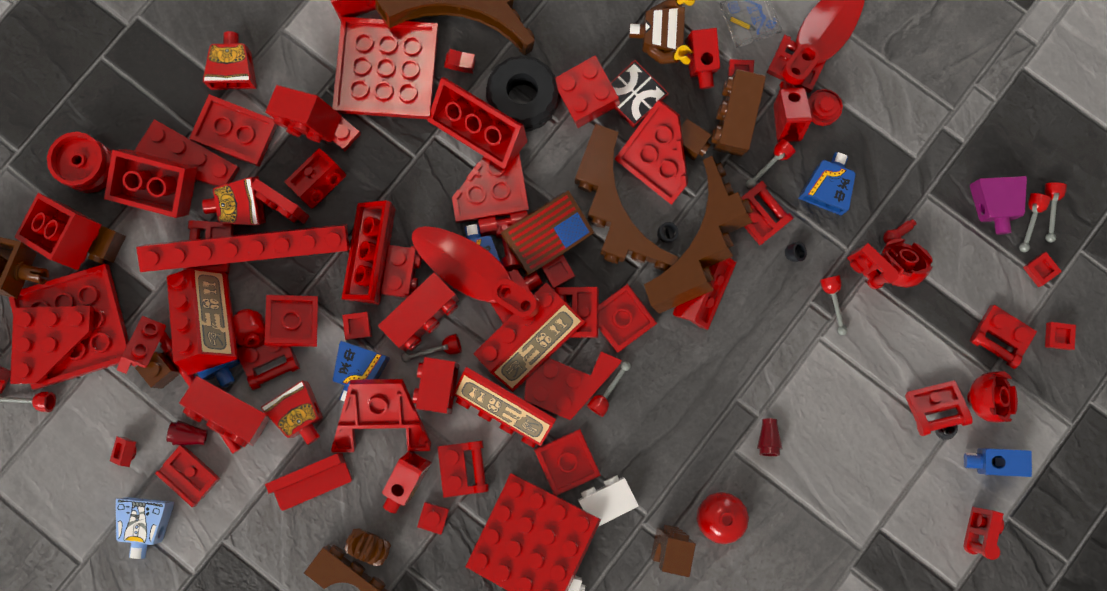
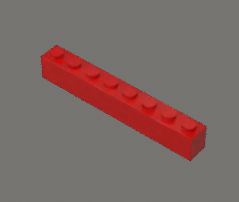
(242, 248)

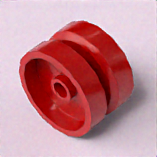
(79, 162)

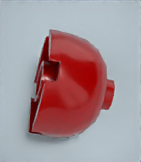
(910, 261)
(993, 397)
(722, 518)

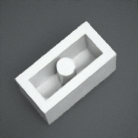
(609, 500)

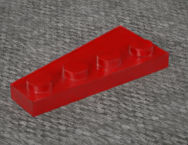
(171, 145)

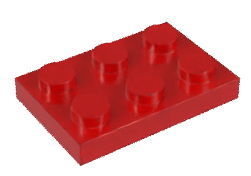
(233, 130)

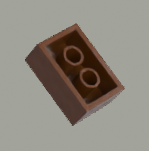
(738, 112)

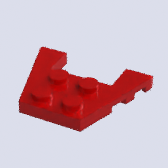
(565, 389)
(379, 406)

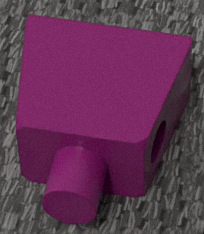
(1000, 200)

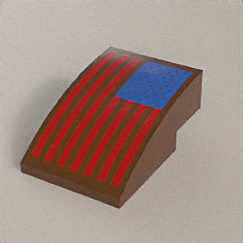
(547, 232)

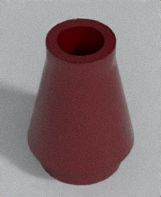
(185, 434)
(769, 439)

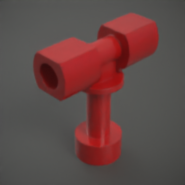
(491, 226)

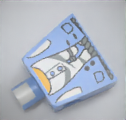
(141, 523)

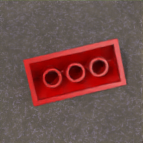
(477, 124)
(368, 252)

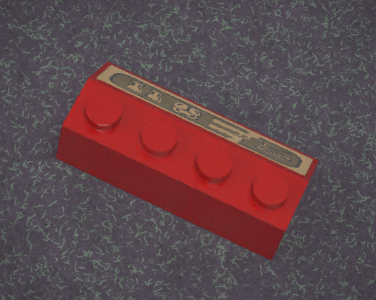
(201, 319)
(526, 344)
(504, 407)

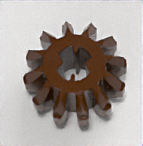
(367, 547)

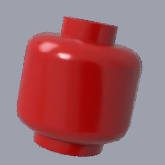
(248, 327)

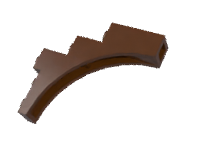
(493, 13)
(606, 209)
(691, 273)

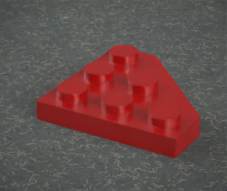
(657, 153)
(491, 192)
(45, 339)

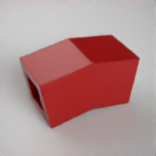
(460, 61)

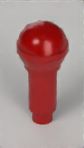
(899, 232)

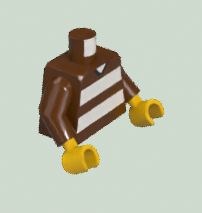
(664, 32)

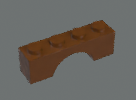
(673, 550)
(332, 568)

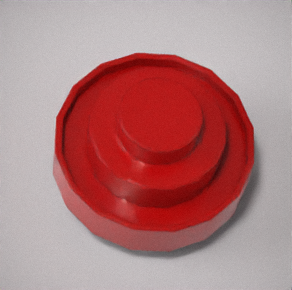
(825, 107)

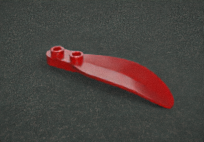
(821, 36)
(472, 270)

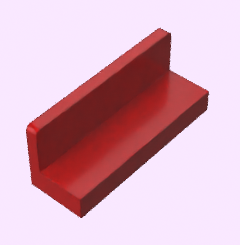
(703, 308)
(310, 481)

